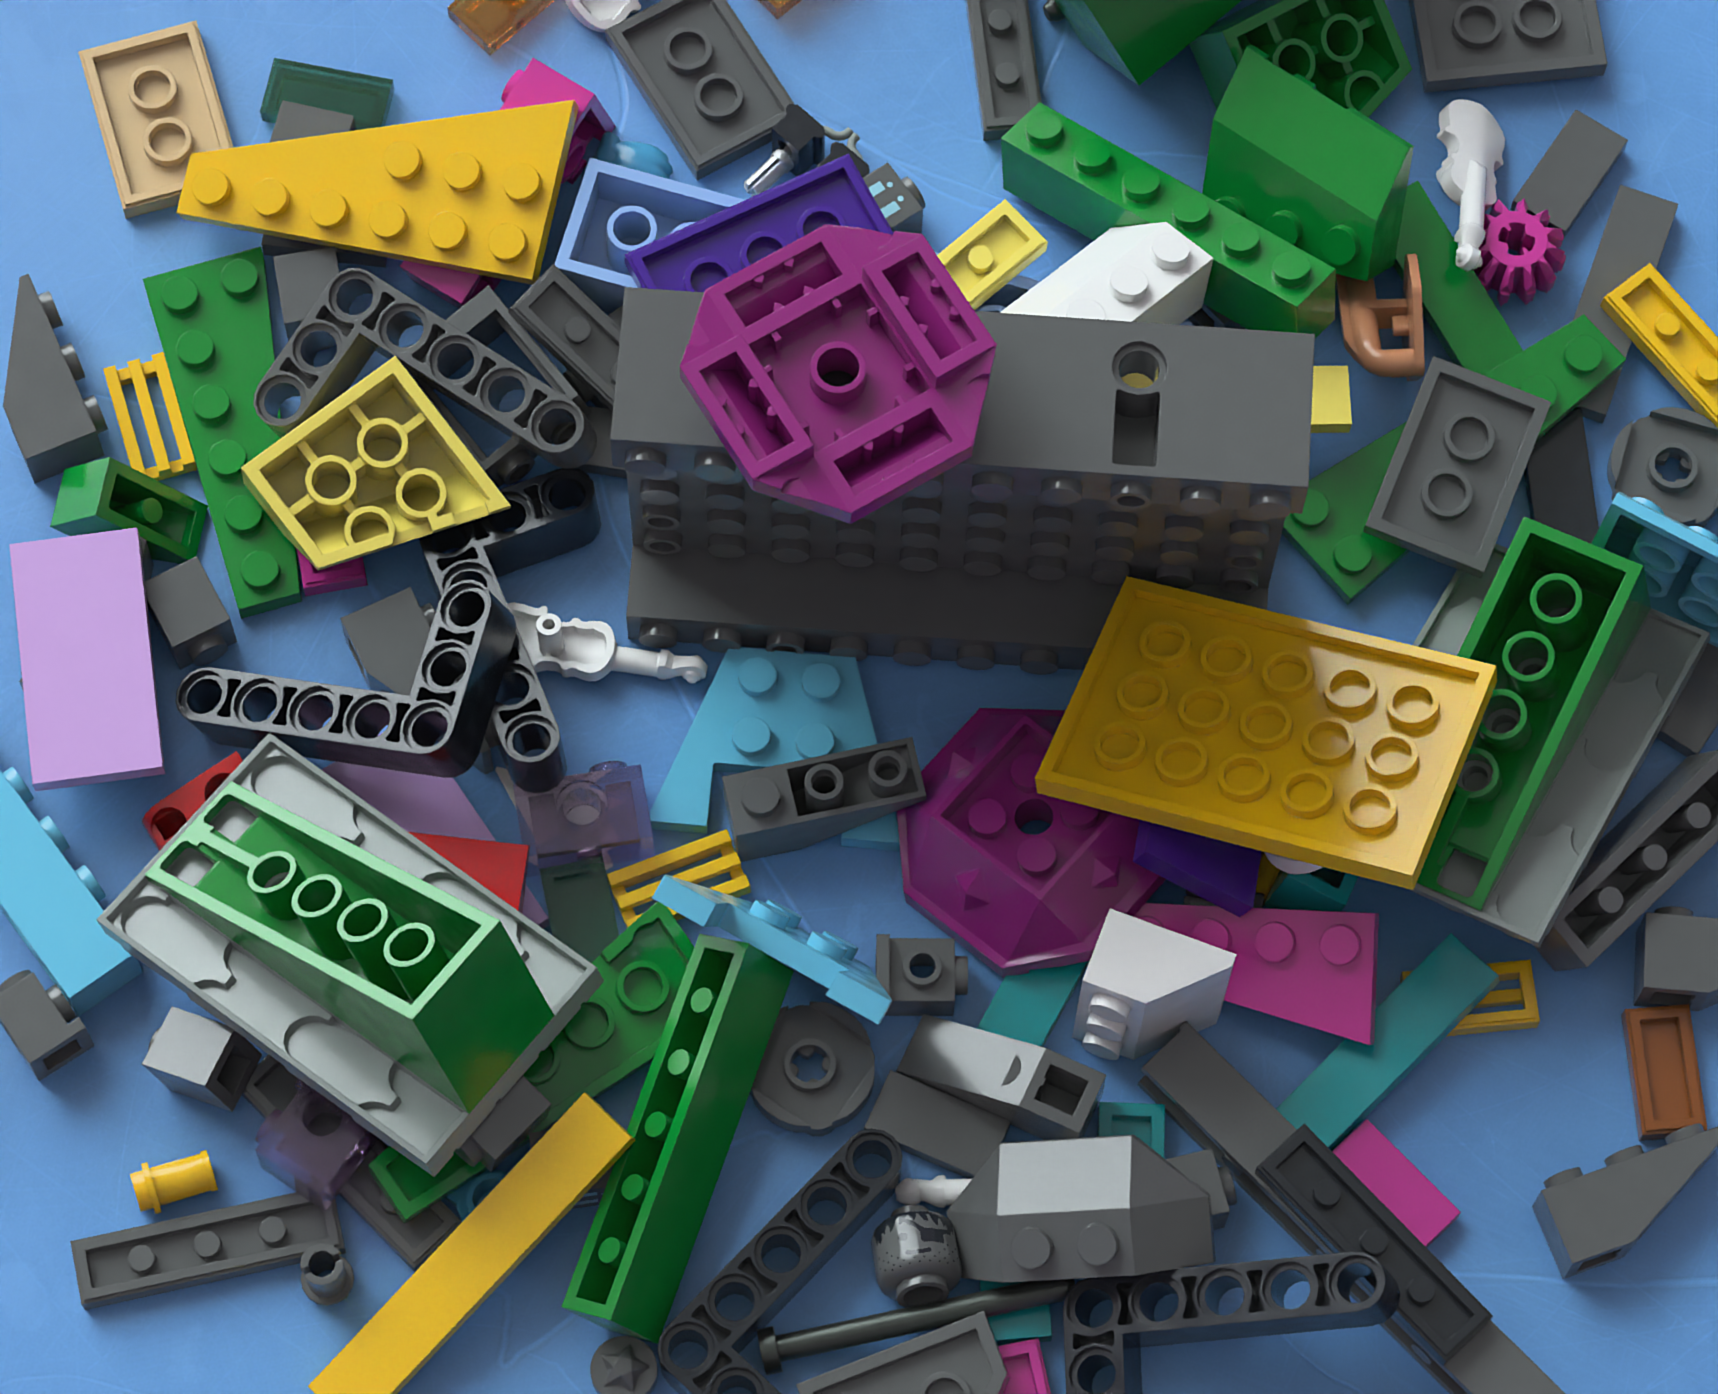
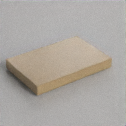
(154, 111)

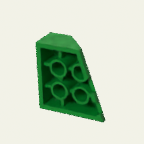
(1335, 44)
(1308, 168)

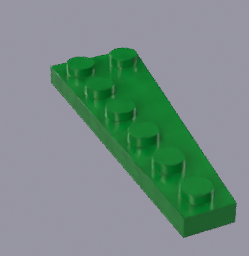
(217, 351)
(1339, 500)
(593, 1053)

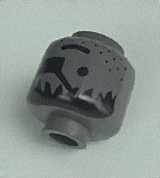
(916, 1256)

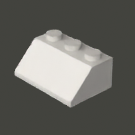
(1125, 276)
(1146, 986)

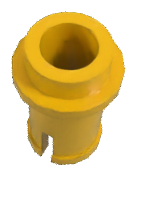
(173, 1181)

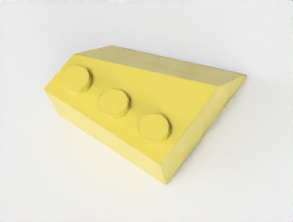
(370, 473)

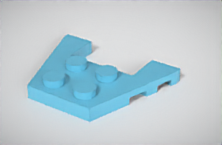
(767, 714)
(775, 932)

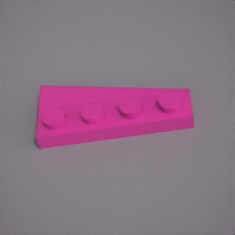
(1291, 961)

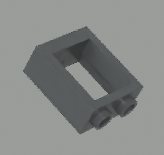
(485, 320)

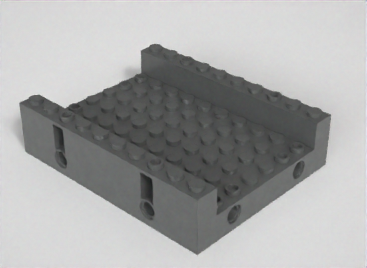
(1003, 551)

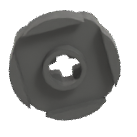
(1650, 442)
(848, 1062)

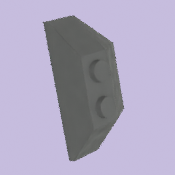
(1080, 1212)

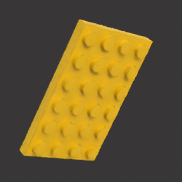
(1268, 731)

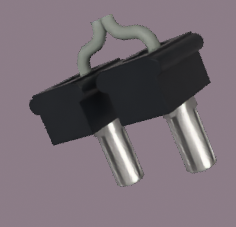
(799, 144)

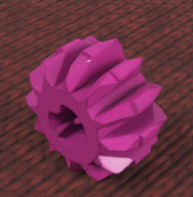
(1536, 250)

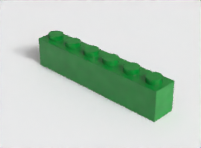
(1101, 186)
(681, 1138)

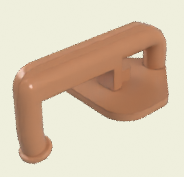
(1365, 314)

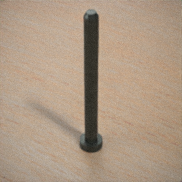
(905, 1321)

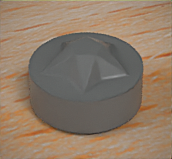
(624, 1367)

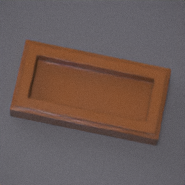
(1663, 1070)

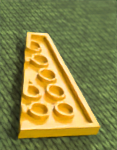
(426, 192)

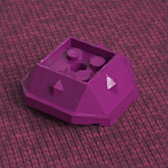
(855, 307)
(1007, 892)

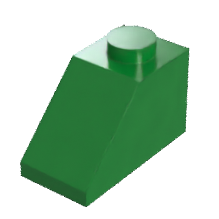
(117, 497)

